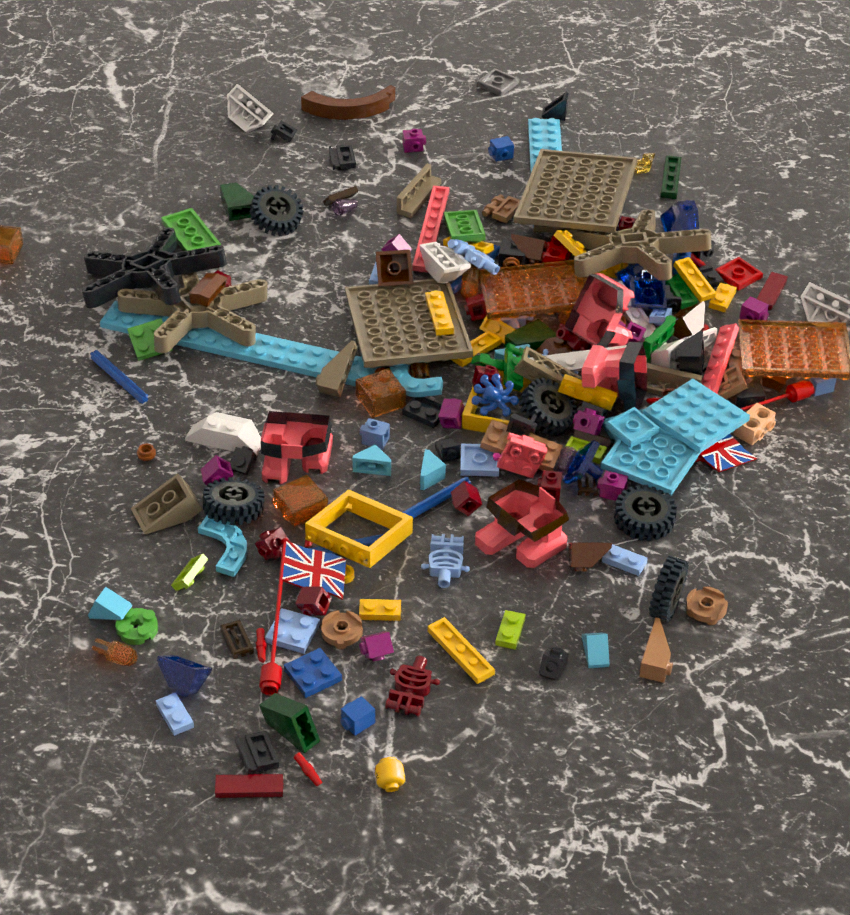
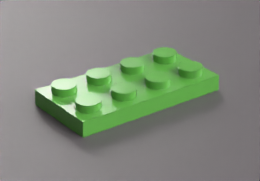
(464, 226)
(190, 230)

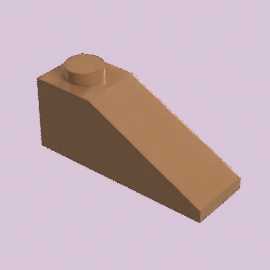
(657, 655)

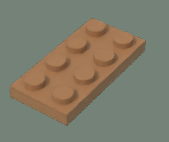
(496, 440)

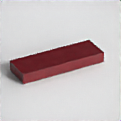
(772, 289)
(249, 785)

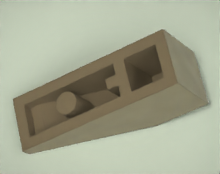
(336, 372)

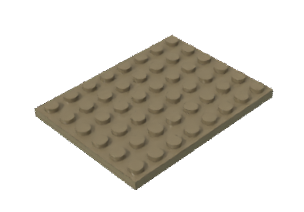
(576, 191)
(397, 327)

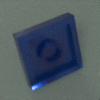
(583, 464)

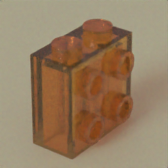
(299, 500)

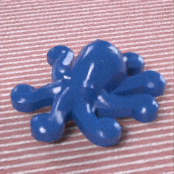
(494, 395)

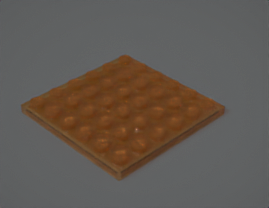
(531, 289)
(794, 349)

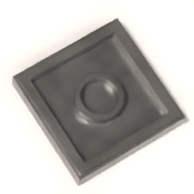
(498, 82)

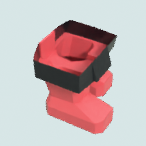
(599, 312)
(619, 371)
(295, 437)

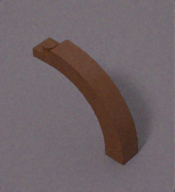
(347, 108)

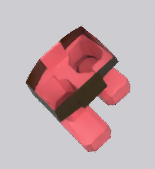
(524, 511)

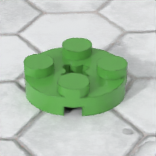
(137, 616)

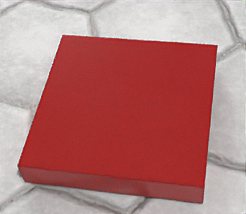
(739, 273)

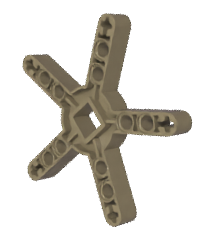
(638, 246)
(186, 315)

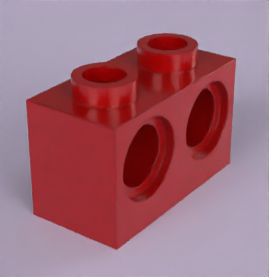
(555, 251)

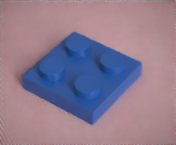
(312, 672)

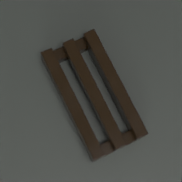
(345, 194)
(604, 441)
(587, 490)
(240, 651)

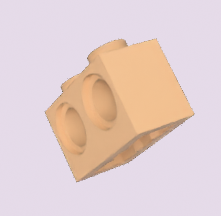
(759, 423)

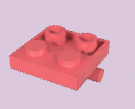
(522, 455)

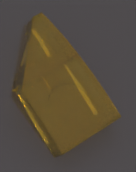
(644, 164)

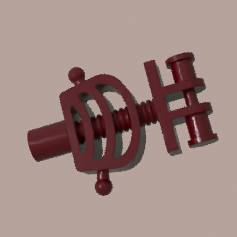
(572, 339)
(411, 686)

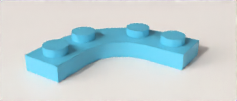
(417, 387)
(233, 540)

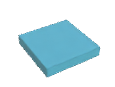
(632, 427)

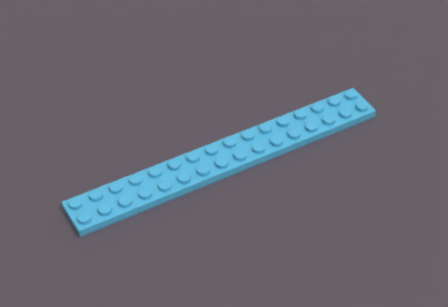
(266, 351)

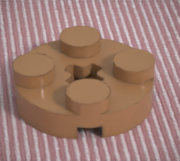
(702, 613)
(341, 638)

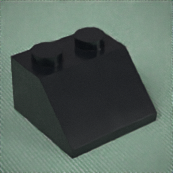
(691, 355)

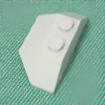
(246, 110)
(443, 262)
(825, 306)
(225, 433)

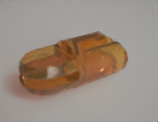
(470, 282)
(420, 368)
(117, 652)

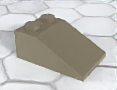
(167, 506)

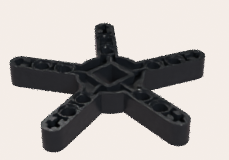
(147, 269)

